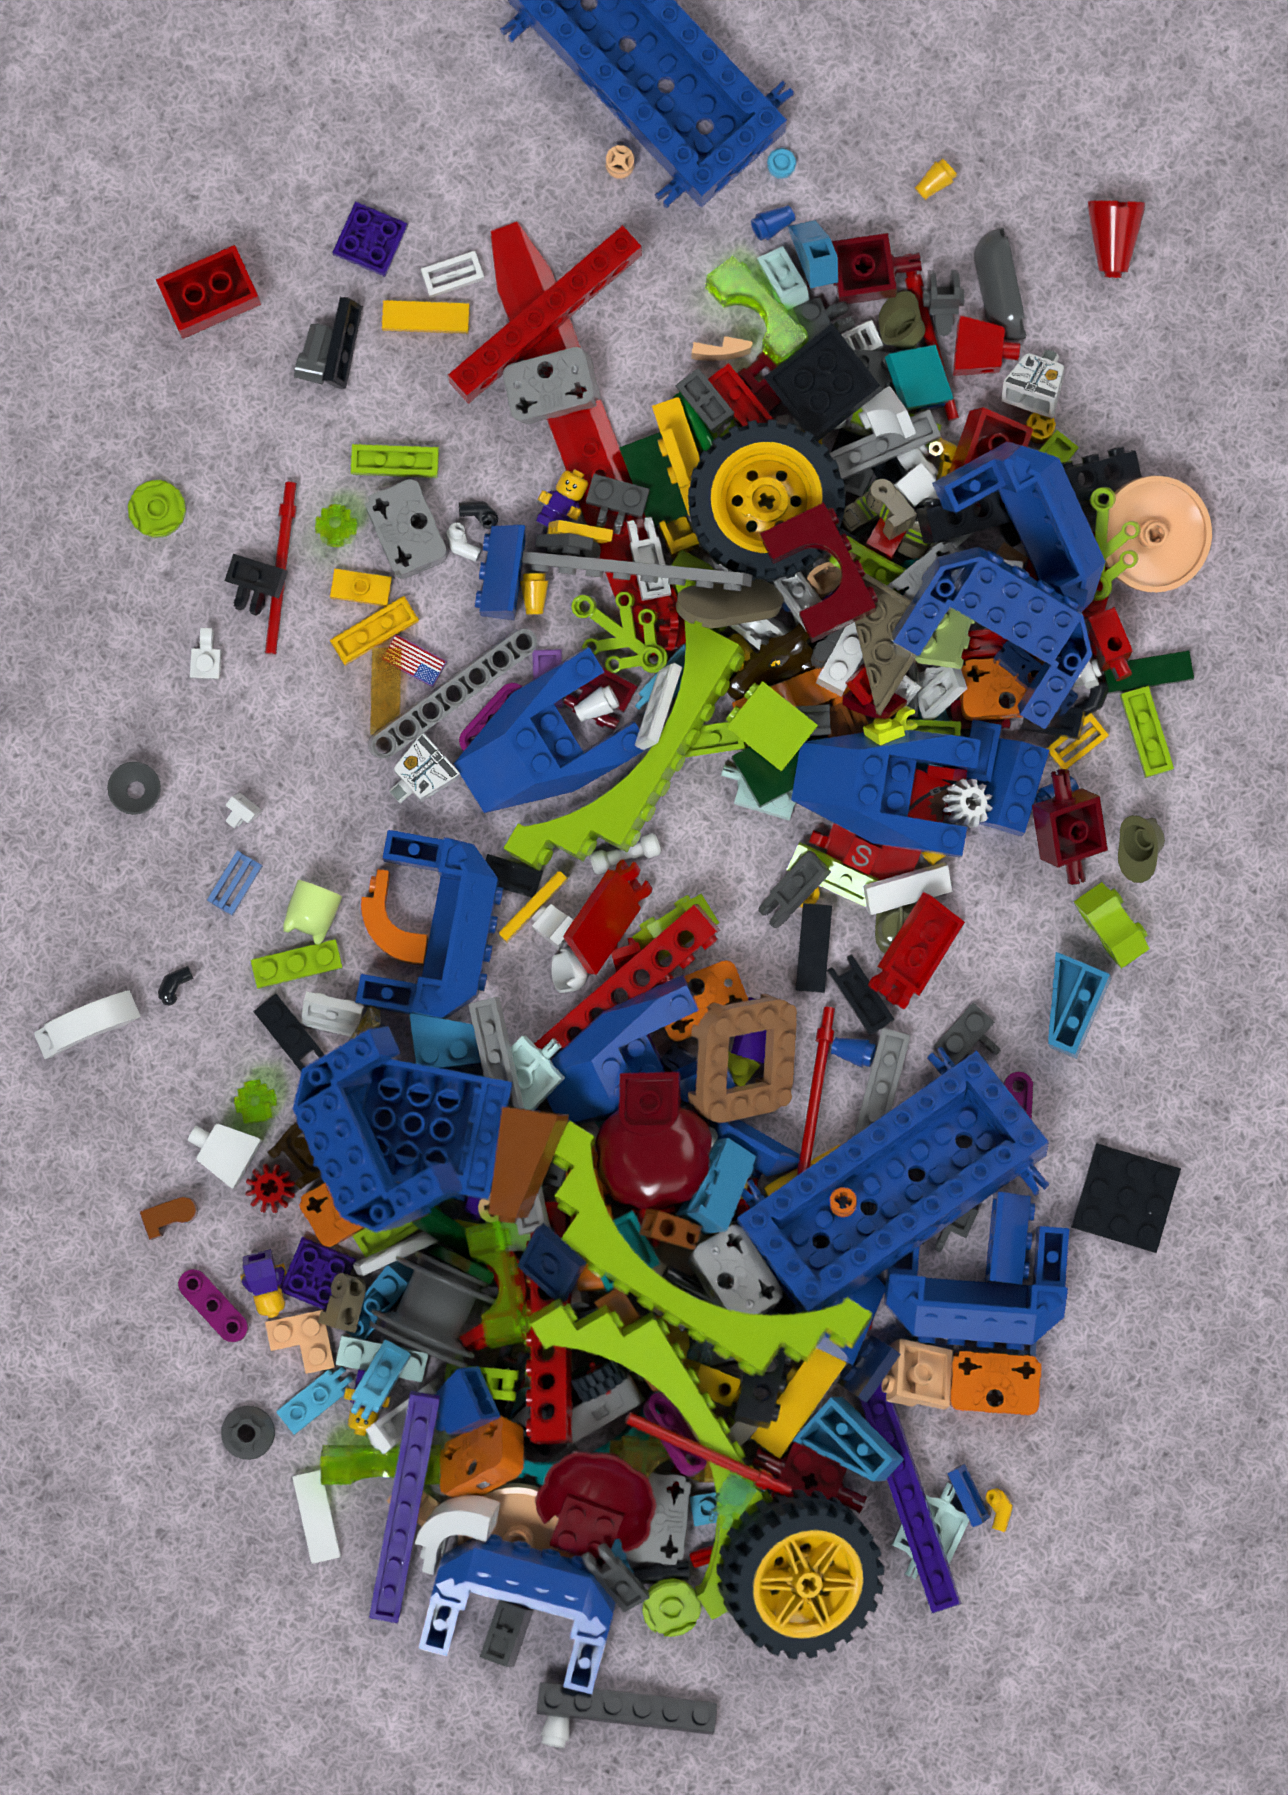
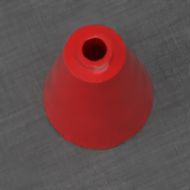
(1115, 233)

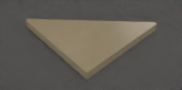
(883, 659)

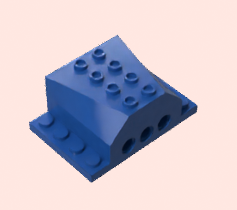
(436, 1118)

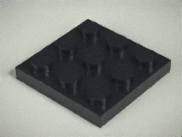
(823, 383)
(1125, 1198)

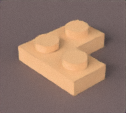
(307, 1333)

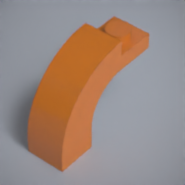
(398, 944)

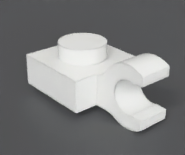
(206, 660)

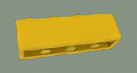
(800, 1397)

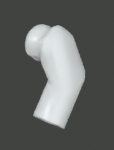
(459, 544)

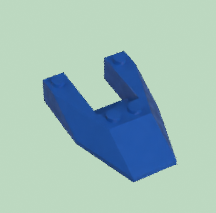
(529, 749)
(871, 786)
(620, 1044)

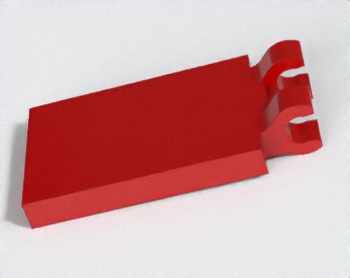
(889, 863)
(606, 915)
(916, 951)

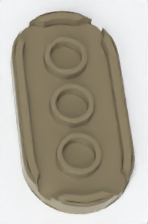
(727, 607)

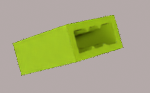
(770, 725)

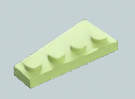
(947, 641)

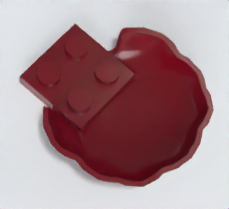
(651, 1146)
(596, 1502)

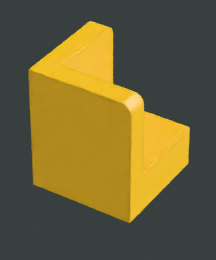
(678, 536)

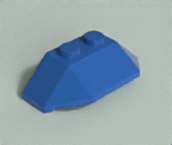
(771, 1156)

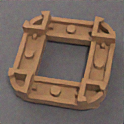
(768, 1092)

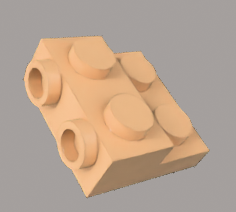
(919, 1375)

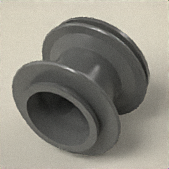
(433, 1309)

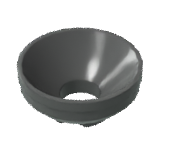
(123, 777)
(263, 1428)

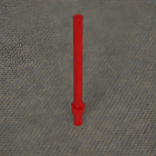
(914, 284)
(287, 512)
(824, 1038)
(760, 1478)

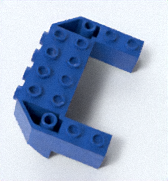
(1042, 512)
(1012, 607)
(457, 932)
(347, 1147)
(982, 1309)
(527, 1579)

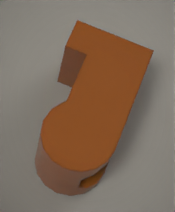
(168, 1213)
(670, 1229)

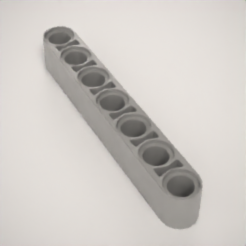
(466, 690)

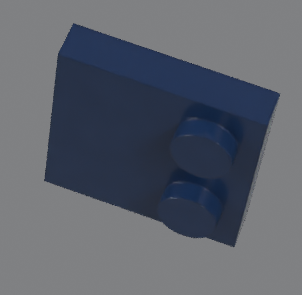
(551, 1263)
(869, 1368)

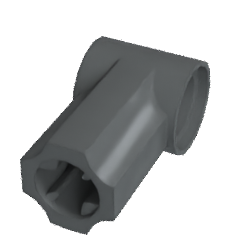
(312, 360)

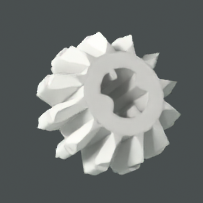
(975, 797)

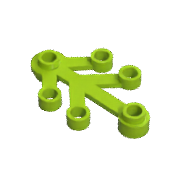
(1115, 543)
(624, 635)

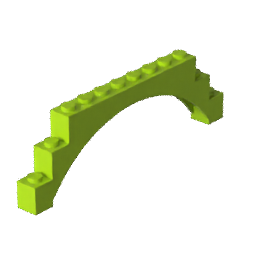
(632, 802)
(743, 1336)
(650, 1353)

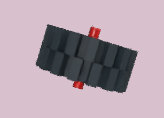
(599, 1379)

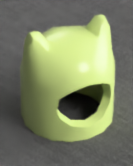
(311, 910)

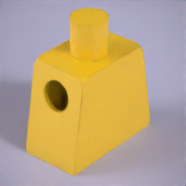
(712, 1379)

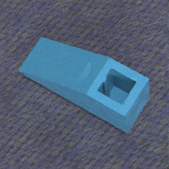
(815, 253)
(382, 1295)

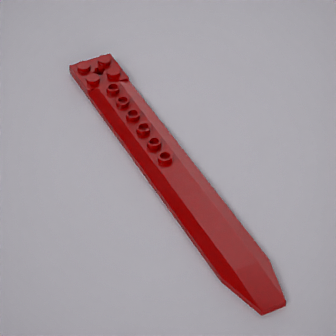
(581, 436)

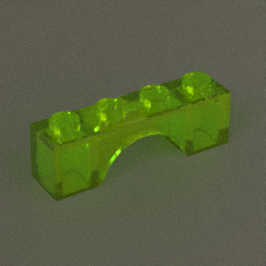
(735, 286)
(503, 1321)
(356, 1462)

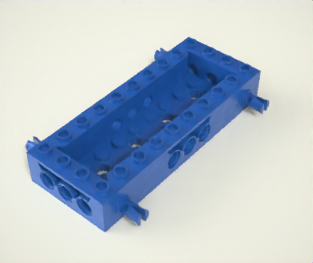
(627, 83)
(876, 1168)

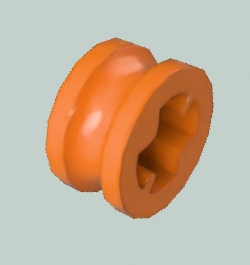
(851, 1198)

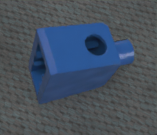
(465, 1402)

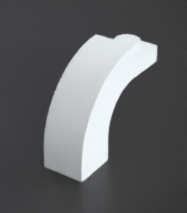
(86, 1022)
(389, 1429)
(459, 1515)

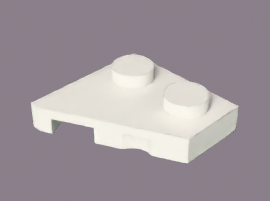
(938, 690)

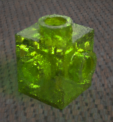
(343, 533)
(260, 1112)

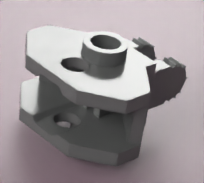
(943, 301)

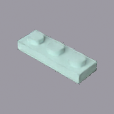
(359, 1354)

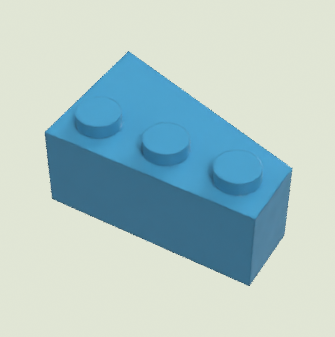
(1075, 1002)
(443, 1042)
(722, 1188)
(850, 1440)

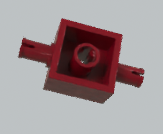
(882, 268)
(1069, 827)
(801, 1462)

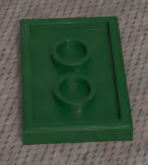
(649, 470)
(763, 778)

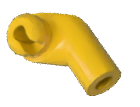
(943, 448)
(1002, 1507)

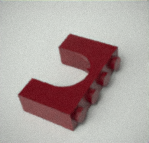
(817, 530)

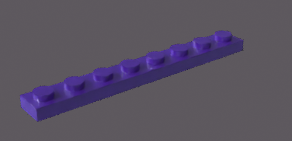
(404, 1506)
(913, 1508)

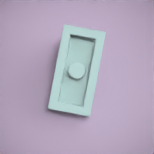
(784, 278)

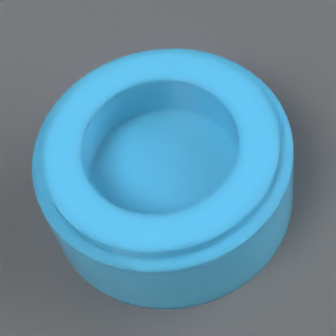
(781, 163)

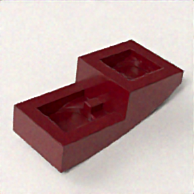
(893, 706)

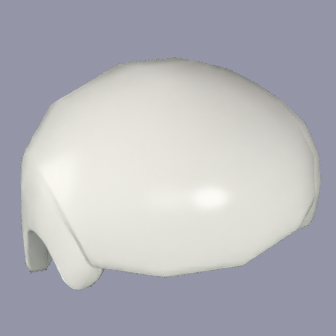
(567, 971)

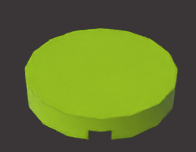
(161, 516)
(671, 1607)

